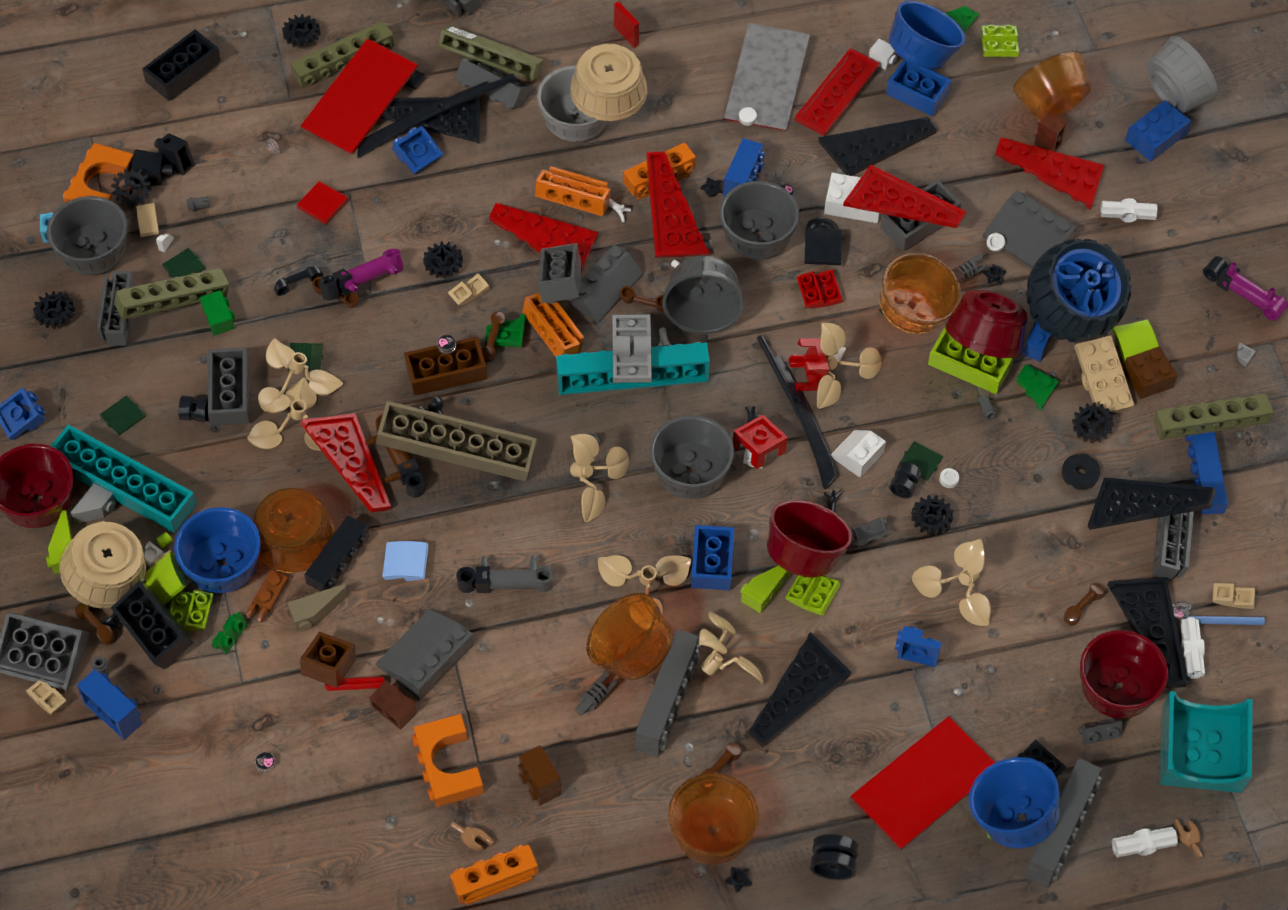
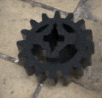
(301, 31)
(123, 189)
(452, 260)
(54, 309)
(1100, 423)
(932, 515)

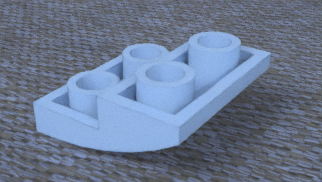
(405, 560)

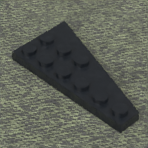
(866, 147)
(1134, 500)
(1151, 614)
(804, 684)

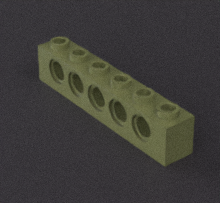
(337, 55)
(169, 293)
(1259, 413)

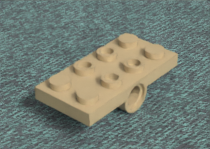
(1104, 374)

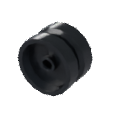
(834, 857)

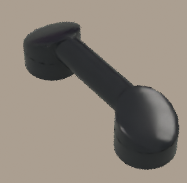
(281, 286)

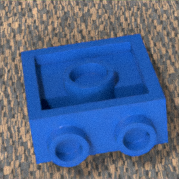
(416, 149)
(21, 413)
(915, 648)

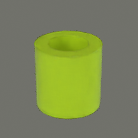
(164, 540)

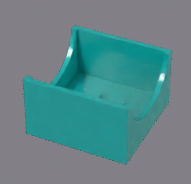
(1206, 745)

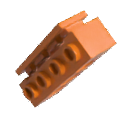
(681, 161)
(573, 190)
(544, 325)
(488, 884)

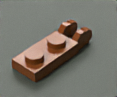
(267, 595)

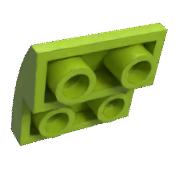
(999, 41)
(1134, 338)
(165, 578)
(813, 593)
(191, 609)

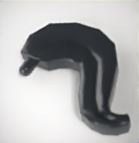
(822, 223)

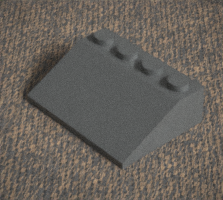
(1029, 228)
(40, 650)
(426, 653)

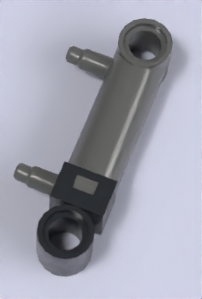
(488, 579)

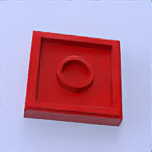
(626, 24)
(322, 202)

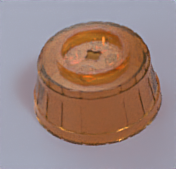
(1054, 84)
(926, 284)
(296, 543)
(630, 637)
(717, 802)

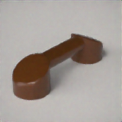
(628, 296)
(350, 300)
(498, 320)
(1073, 613)
(104, 632)
(732, 752)

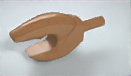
(470, 834)
(1190, 839)

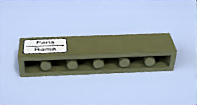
(491, 52)

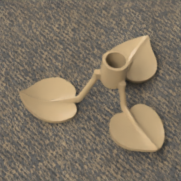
(831, 340)
(282, 356)
(265, 433)
(585, 449)
(971, 558)
(617, 568)
(714, 660)

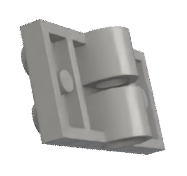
(631, 348)

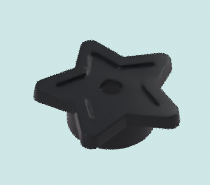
(712, 191)
(995, 270)
(738, 873)

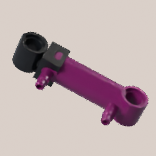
(1230, 278)
(347, 281)

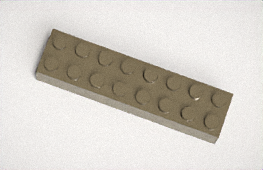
(456, 441)

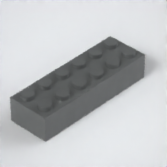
(667, 694)
(1073, 807)

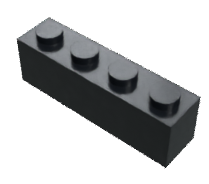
(337, 554)

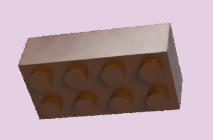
(434, 370)

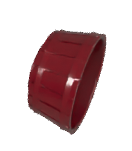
(989, 324)
(34, 471)
(806, 538)
(1129, 661)

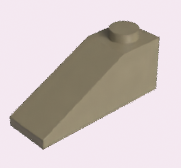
(313, 608)

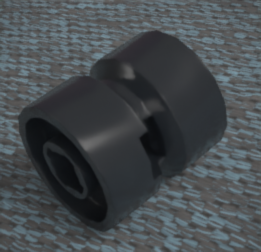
(187, 408)
(905, 480)

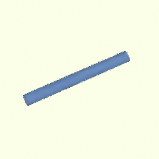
(1230, 620)

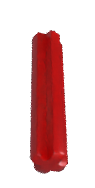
(357, 683)

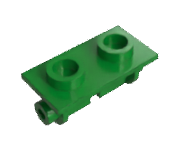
(233, 628)

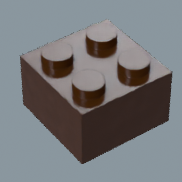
(1150, 372)
(327, 659)
(539, 775)

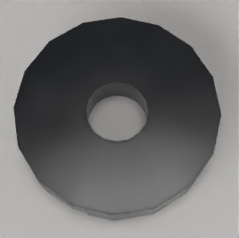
(1083, 462)

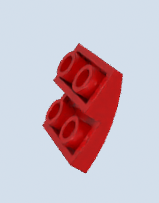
(819, 289)

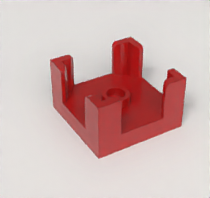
(813, 362)
(760, 438)

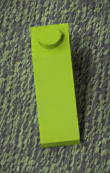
(60, 539)
(763, 588)

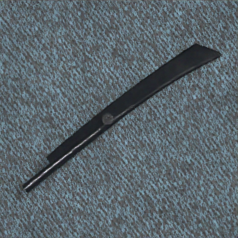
(388, 132)
(822, 455)

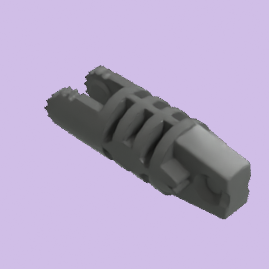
(969, 269)
(595, 693)

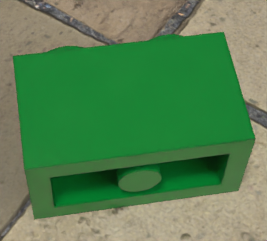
(217, 312)

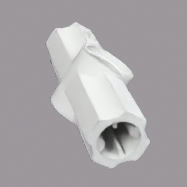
(1128, 210)
(1192, 648)
(1144, 842)

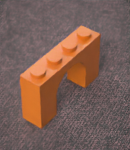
(98, 160)
(445, 787)

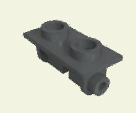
(877, 530)
(1104, 731)

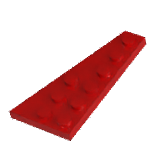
(1060, 171)
(891, 196)
(672, 220)
(543, 231)
(347, 450)

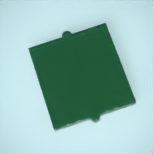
(183, 264)
(312, 351)
(122, 415)
(923, 458)

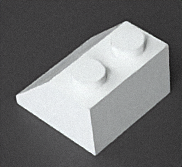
(859, 451)

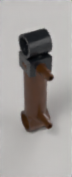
(406, 467)

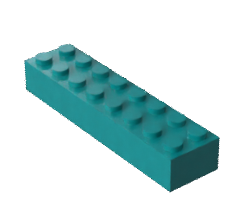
(669, 366)
(127, 479)

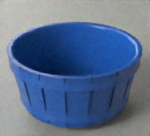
(924, 35)
(215, 536)
(1011, 789)

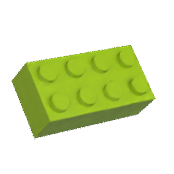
(969, 365)

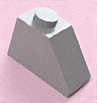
(93, 505)

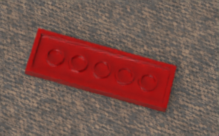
(837, 92)

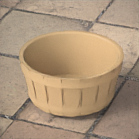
(611, 93)
(99, 579)

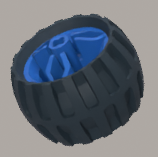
(1078, 269)

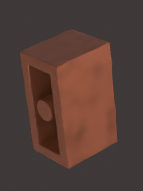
(1050, 132)
(393, 704)

